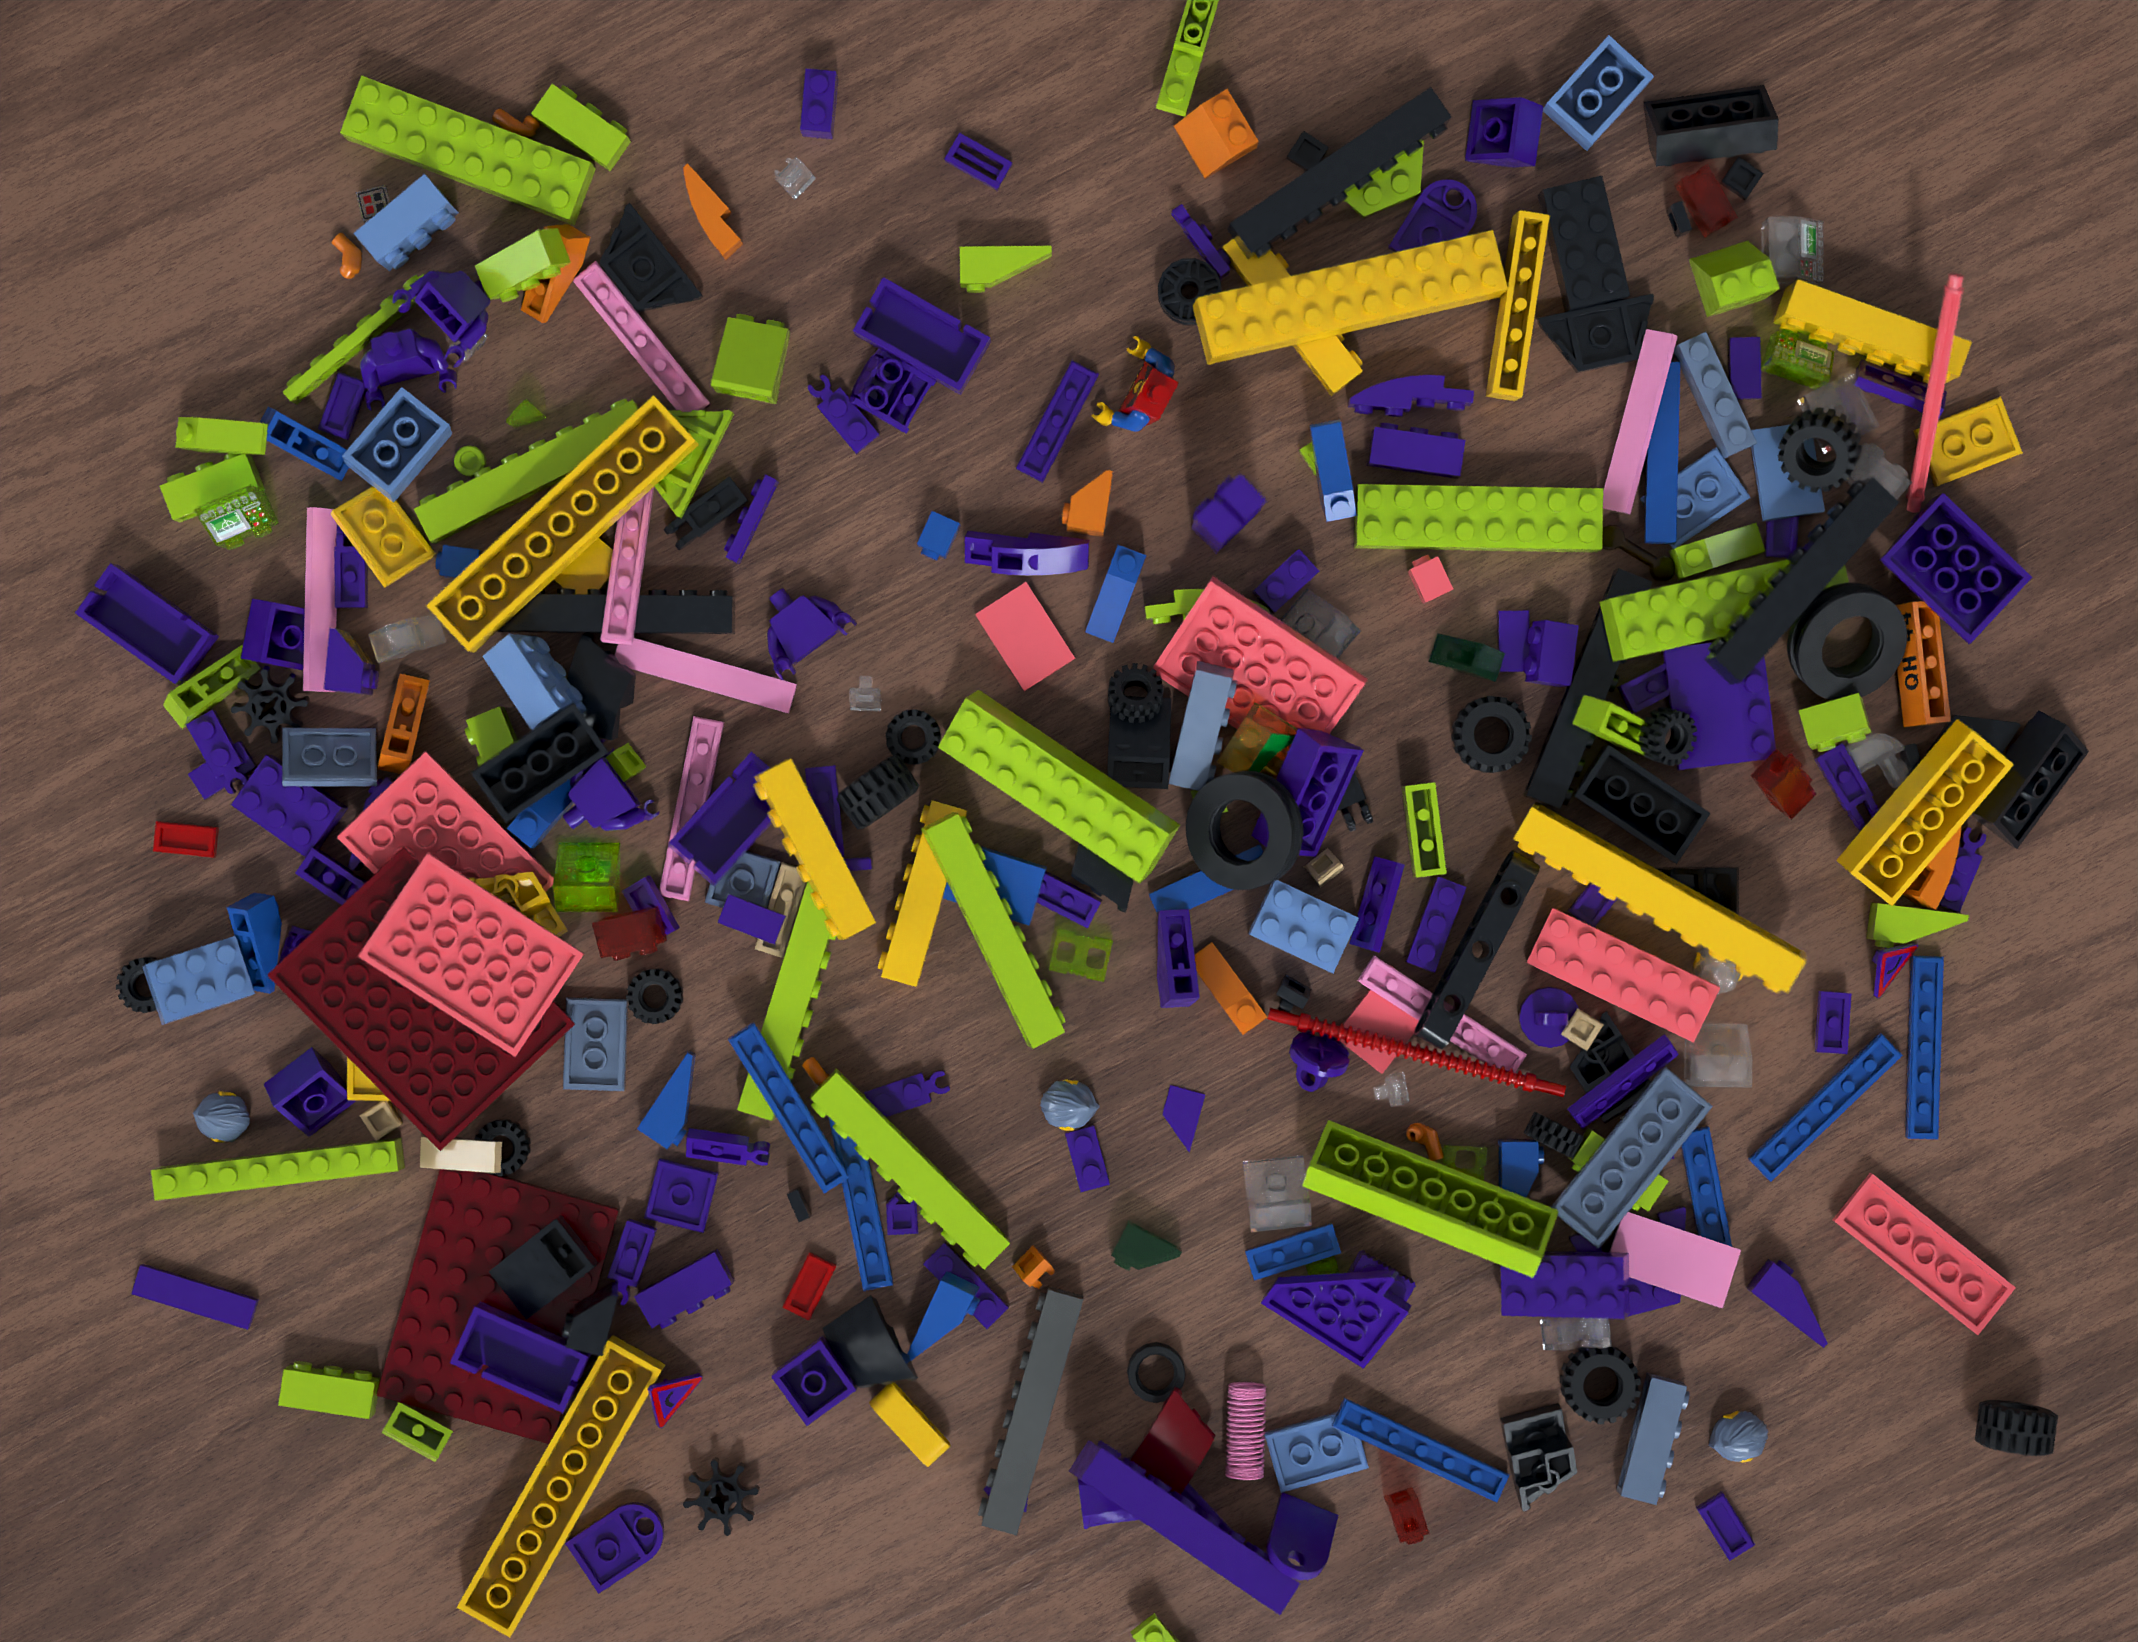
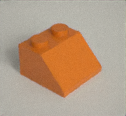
(1216, 134)
(1089, 507)

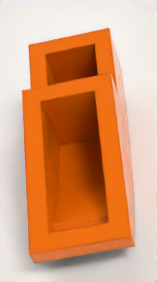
(711, 214)
(1933, 880)

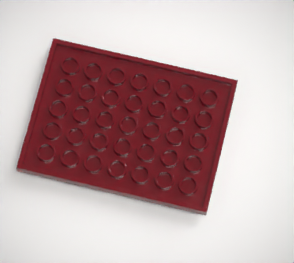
(404, 1044)
(467, 1232)

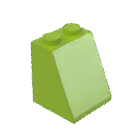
(1733, 277)
(751, 359)

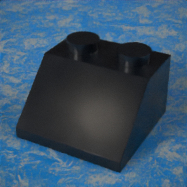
(591, 1320)

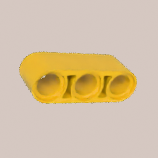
(910, 1424)

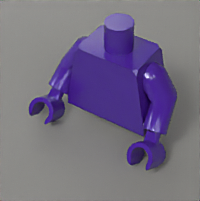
(453, 304)
(401, 358)
(801, 628)
(604, 799)

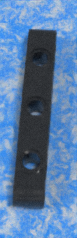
(1465, 970)

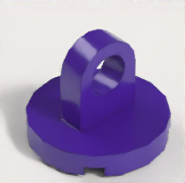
(1545, 1016)
(1317, 1056)

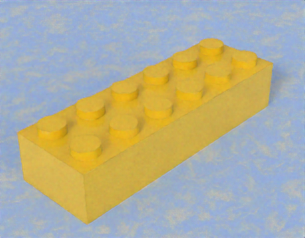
(1865, 330)
(1924, 812)

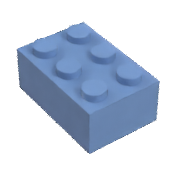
(1597, 93)
(407, 223)
(397, 444)
(532, 678)
(1303, 925)
(198, 980)

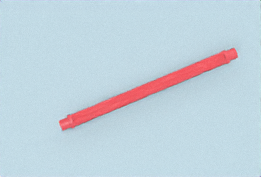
(1934, 392)

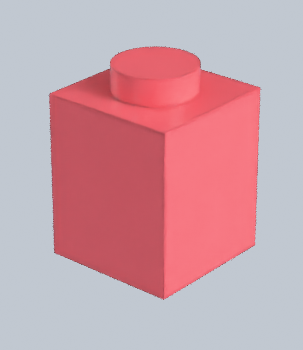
(1429, 578)

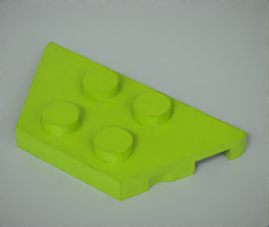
(1389, 188)
(682, 481)

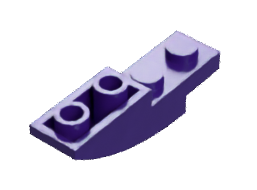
(1397, 395)
(1027, 556)

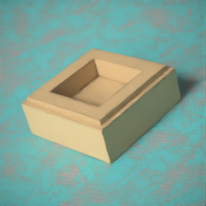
(1582, 1029)
(381, 1119)

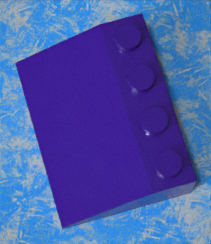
(1955, 567)
(1730, 719)

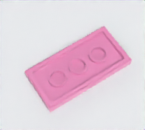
(1676, 1259)

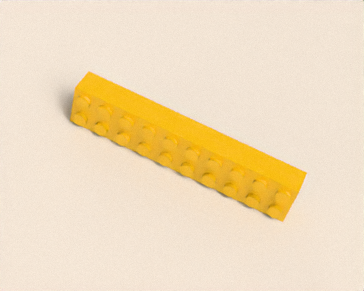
(1350, 297)
(562, 525)
(1660, 897)
(560, 1486)

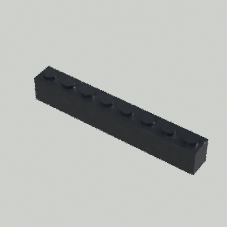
(1339, 173)
(1801, 580)
(655, 613)
(1591, 677)

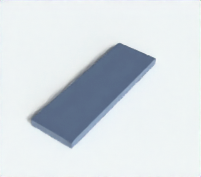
(1631, 1157)

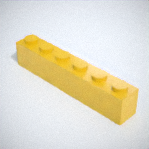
(1517, 306)
(1325, 356)
(814, 850)
(916, 907)

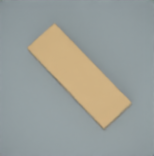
(786, 901)
(462, 1155)

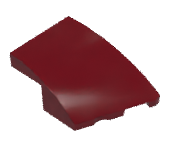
(1174, 1443)

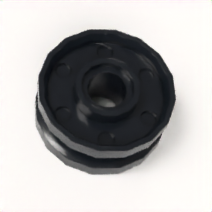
(1180, 274)

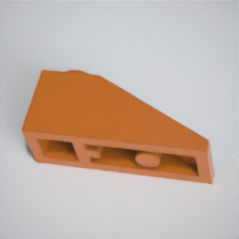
(543, 299)
(403, 724)
(1228, 989)

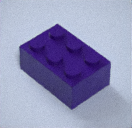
(294, 814)

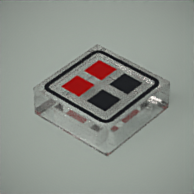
(372, 201)

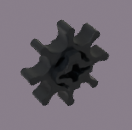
(264, 693)
(713, 1506)

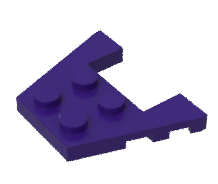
(1643, 1296)

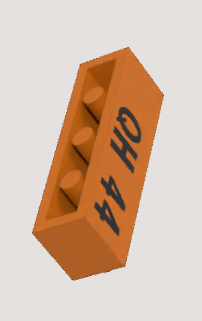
(1923, 668)

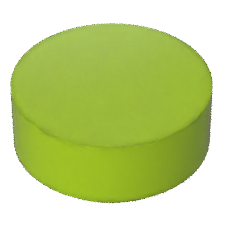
(469, 460)

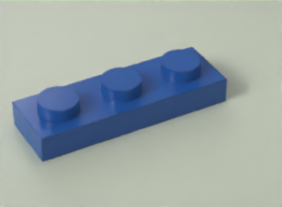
(1292, 1251)

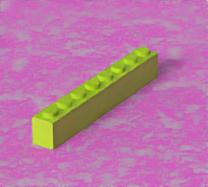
(518, 475)
(993, 929)
(791, 997)
(278, 1169)
(910, 1169)

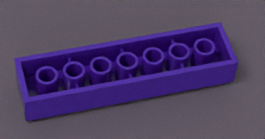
(1190, 1530)

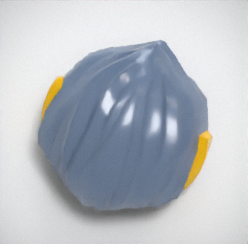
(1068, 1104)
(222, 1116)
(1739, 1436)

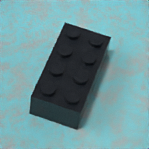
(1584, 244)

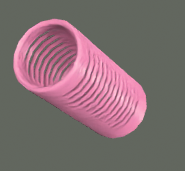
(1241, 1396)

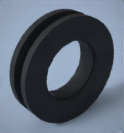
(1876, 662)
(1205, 837)

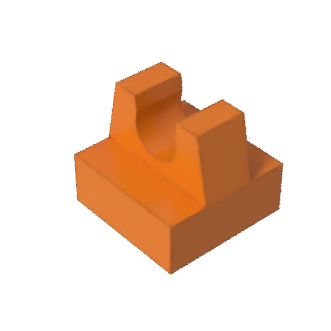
(1032, 1267)

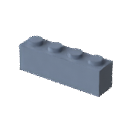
(1714, 395)
(1201, 726)
(1652, 1439)

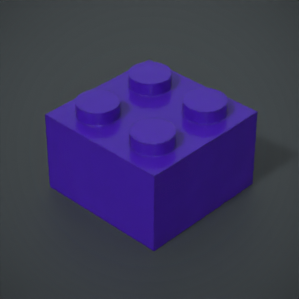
(814, 1381)

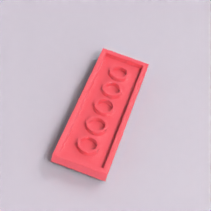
(1623, 974)
(1924, 1253)

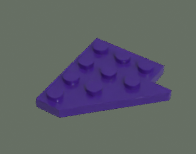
(1341, 1310)

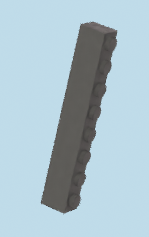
(1031, 1411)

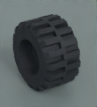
(1806, 469)
(1517, 728)
(877, 792)
(1613, 1405)
(2016, 1427)

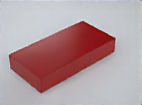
(185, 839)
(809, 1286)

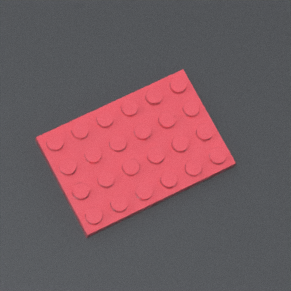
(1267, 660)
(437, 816)
(471, 954)

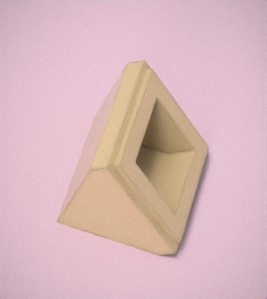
(1324, 867)

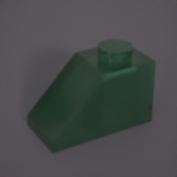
(1467, 657)
(1142, 1248)

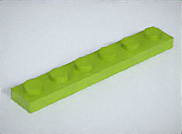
(347, 347)

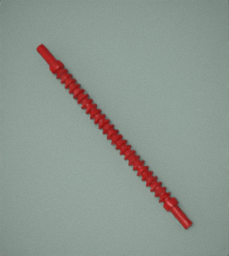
(1528, 1081)

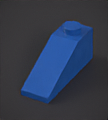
(305, 443)
(1332, 470)
(1115, 593)
(539, 818)
(258, 934)
(671, 1109)
(1519, 1164)
(947, 1310)

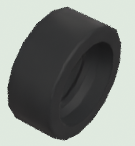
(1155, 1349)

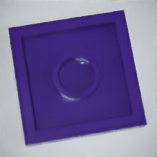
(681, 1195)

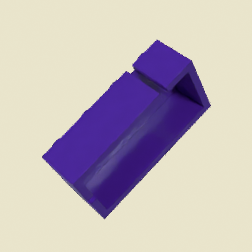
(922, 335)
(1230, 511)
(147, 624)
(725, 823)
(1569, 1287)
(520, 1356)

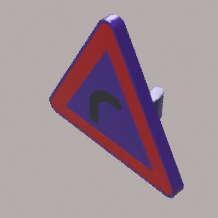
(1889, 964)
(670, 1395)

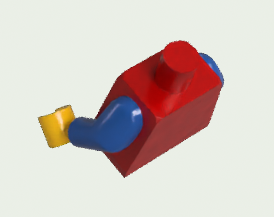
(1147, 394)

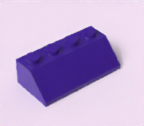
(1317, 778)

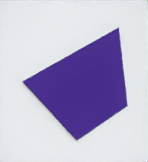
(1183, 1112)

